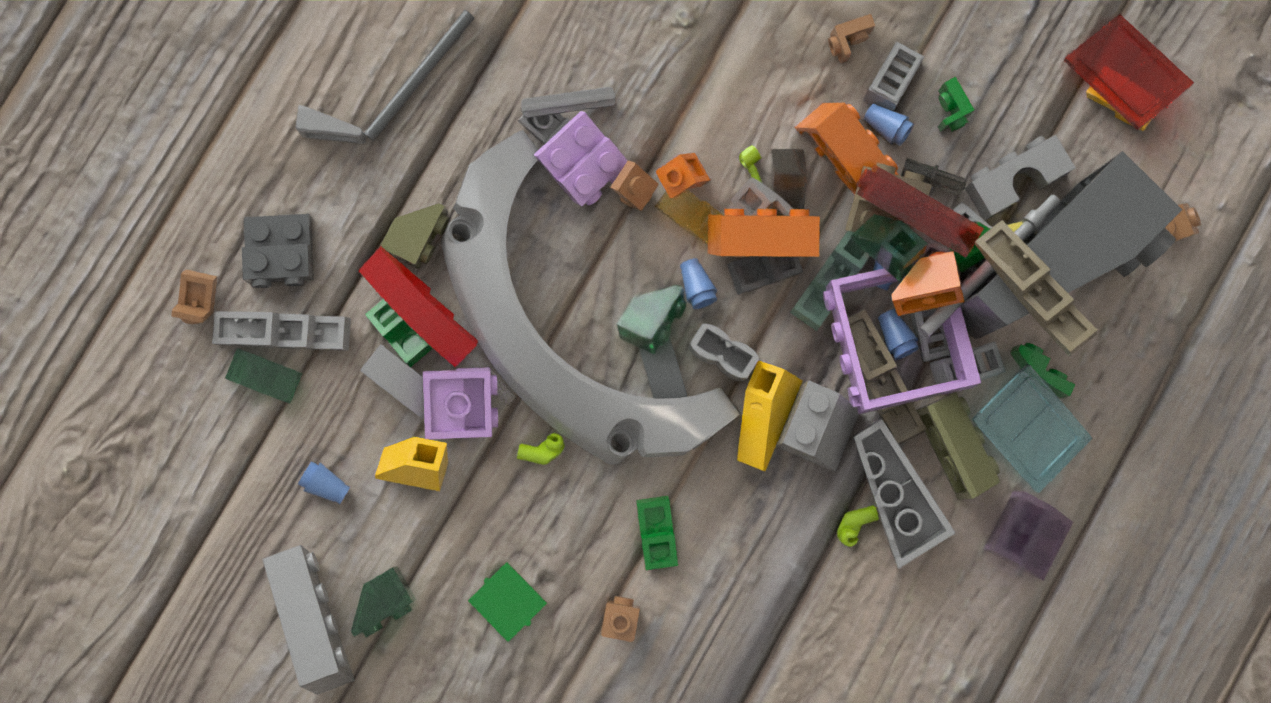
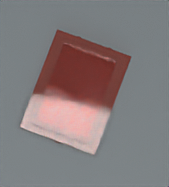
(1128, 72)

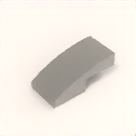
(756, 196)

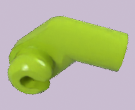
(543, 453)
(852, 523)

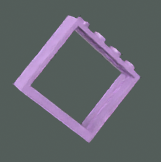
(955, 333)

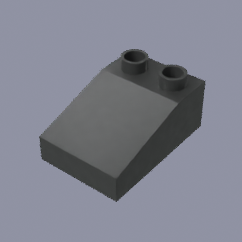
(1101, 225)

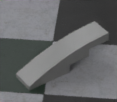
(281, 330)

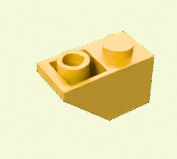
(414, 463)

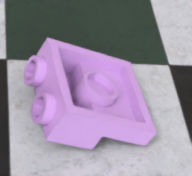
(581, 159)
(459, 403)

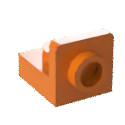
(682, 174)

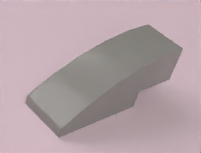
(396, 379)

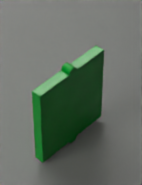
(507, 601)

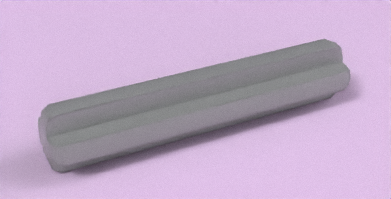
(567, 102)

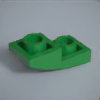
(1053, 378)

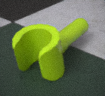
(748, 159)

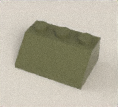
(959, 446)

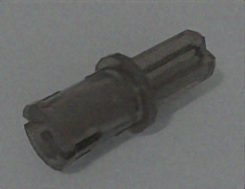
(936, 177)

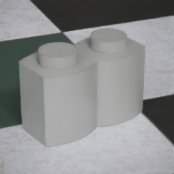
(731, 357)

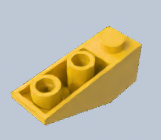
(765, 412)

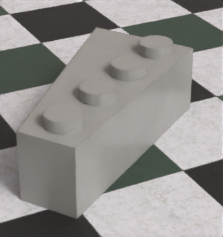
(902, 500)
(307, 620)

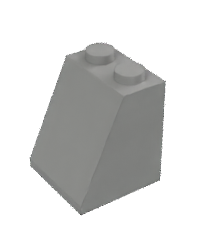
(818, 425)

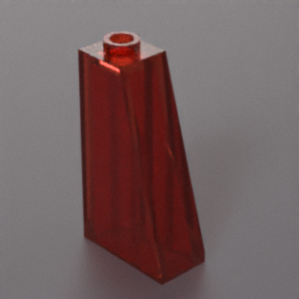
(918, 210)

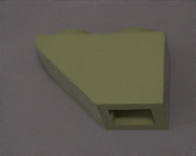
(413, 234)

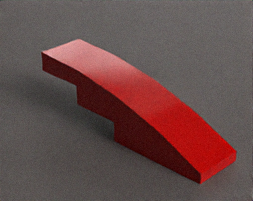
(417, 307)

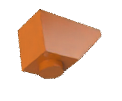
(929, 285)

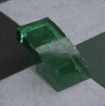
(263, 375)

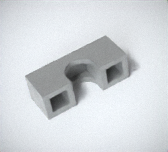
(1042, 162)

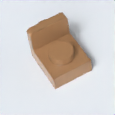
(854, 31)

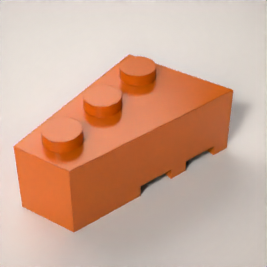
(844, 141)
(764, 233)

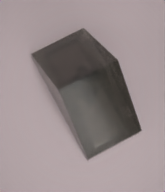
(789, 176)

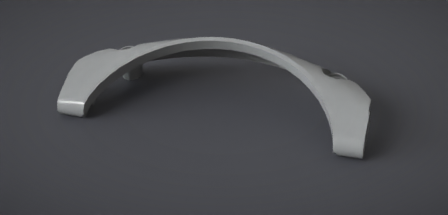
(544, 381)

